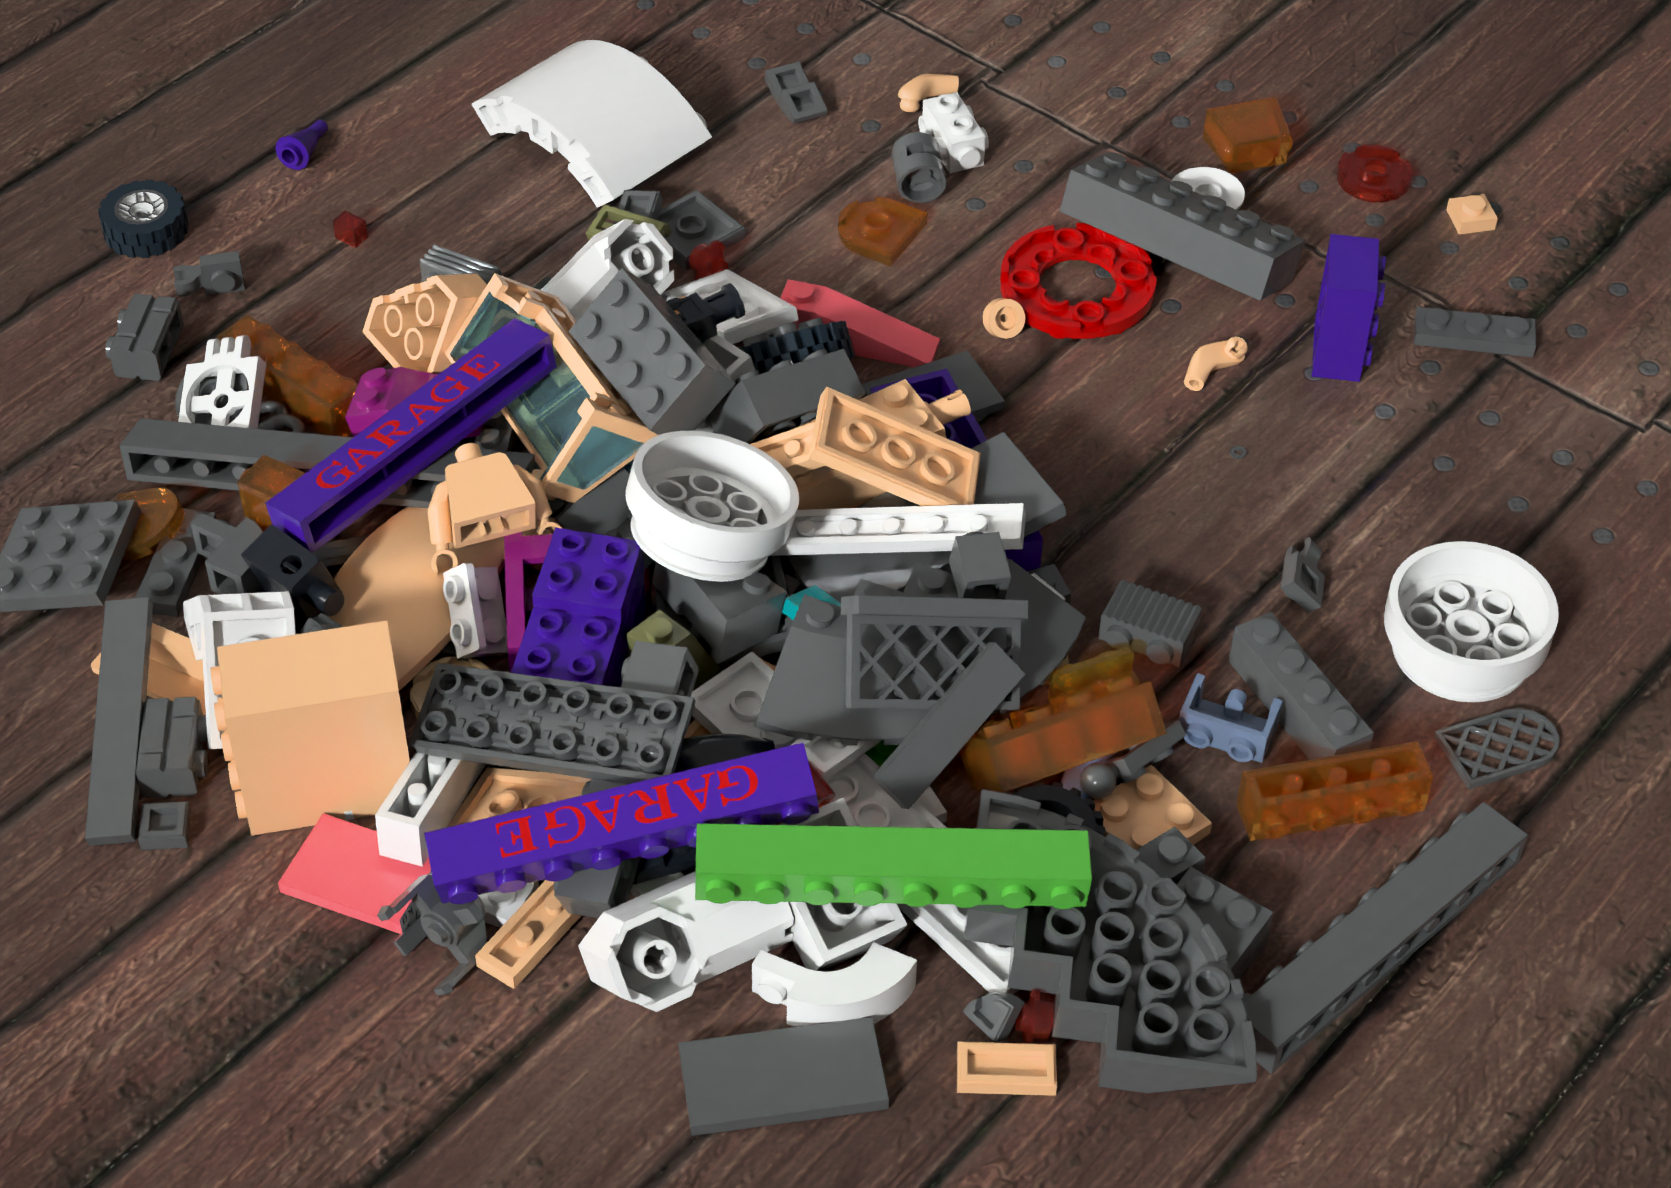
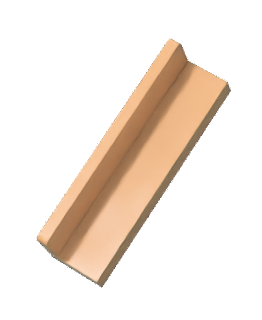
(172, 667)

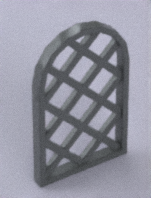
(1444, 735)

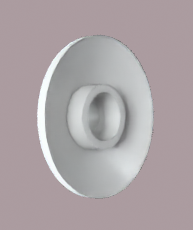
(1214, 183)

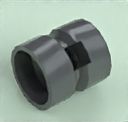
(918, 167)

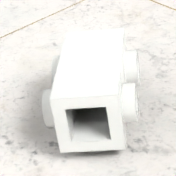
(955, 130)

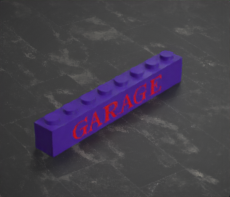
(412, 435)
(618, 824)

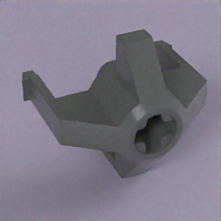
(446, 924)

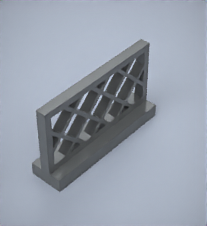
(924, 613)

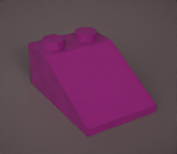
(383, 390)

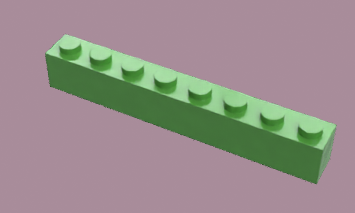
(892, 865)

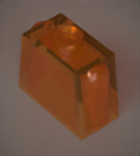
(1248, 134)

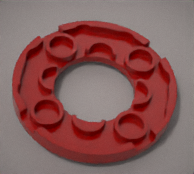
(1087, 319)

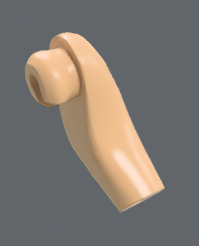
(926, 86)
(1214, 357)

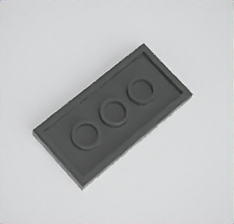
(782, 1076)

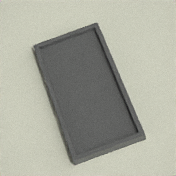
(1002, 479)

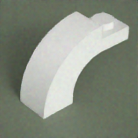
(863, 990)

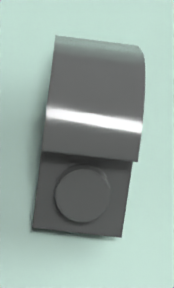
(223, 547)

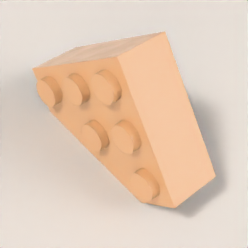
(422, 320)

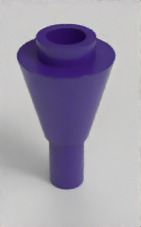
(298, 147)

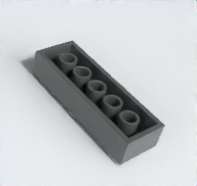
(1183, 225)

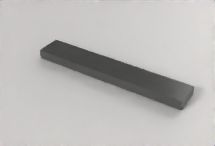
(118, 721)

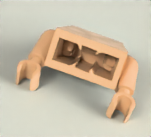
(484, 502)

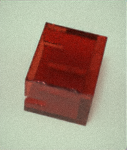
(350, 229)

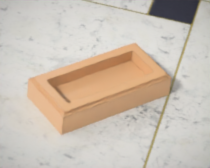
(1006, 1068)

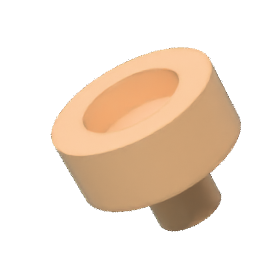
(1004, 318)

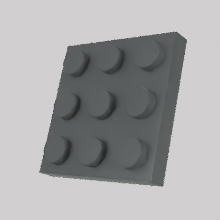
(64, 554)

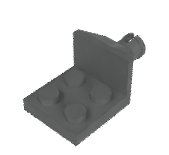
(602, 511)

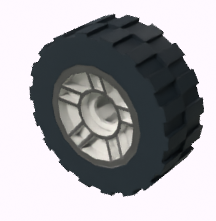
(143, 218)

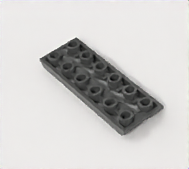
(551, 725)

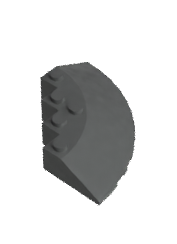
(810, 676)
(1124, 968)

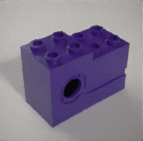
(584, 609)

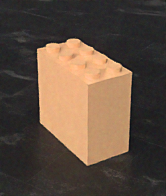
(310, 725)

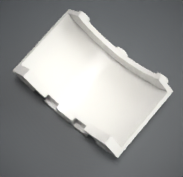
(601, 112)

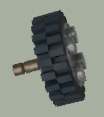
(795, 344)

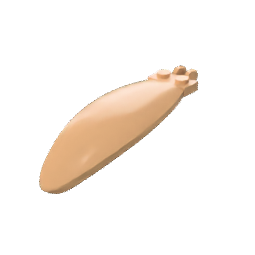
(394, 582)

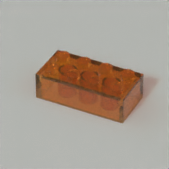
(1062, 734)

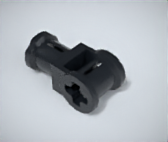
(706, 313)

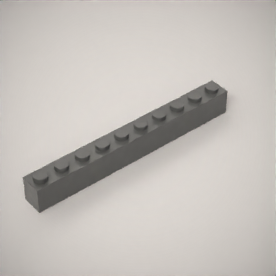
(220, 454)

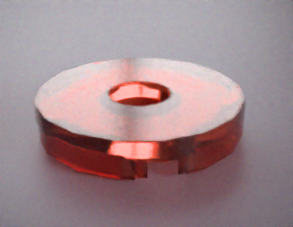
(1387, 186)

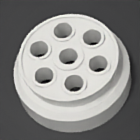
(709, 504)
(1469, 620)

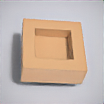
(1472, 214)

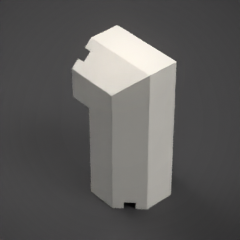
(624, 245)
(669, 942)

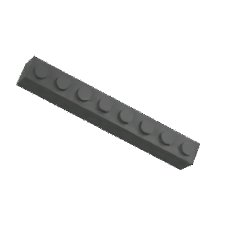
(1380, 933)

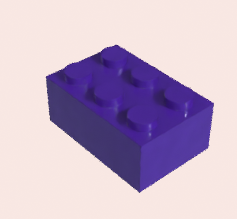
(1347, 306)

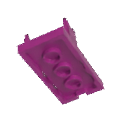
(519, 599)

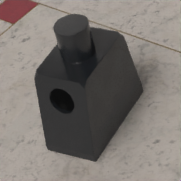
(309, 587)

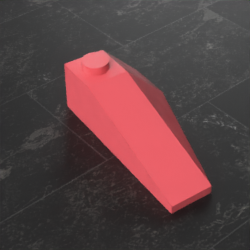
(871, 331)

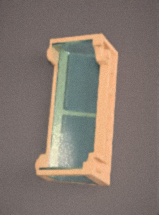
(574, 413)

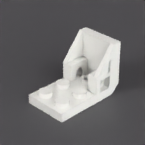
(228, 621)

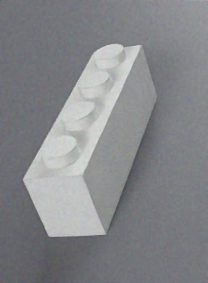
(421, 803)

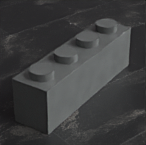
(1311, 706)

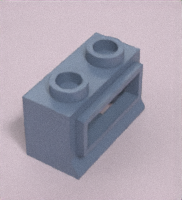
(1227, 726)

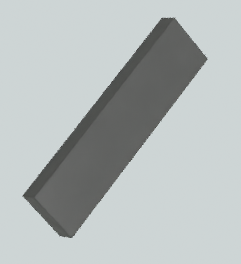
(948, 725)

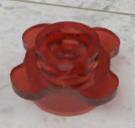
(703, 254)
(1035, 1018)

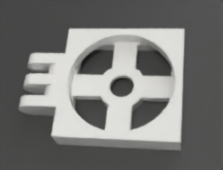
(225, 360)

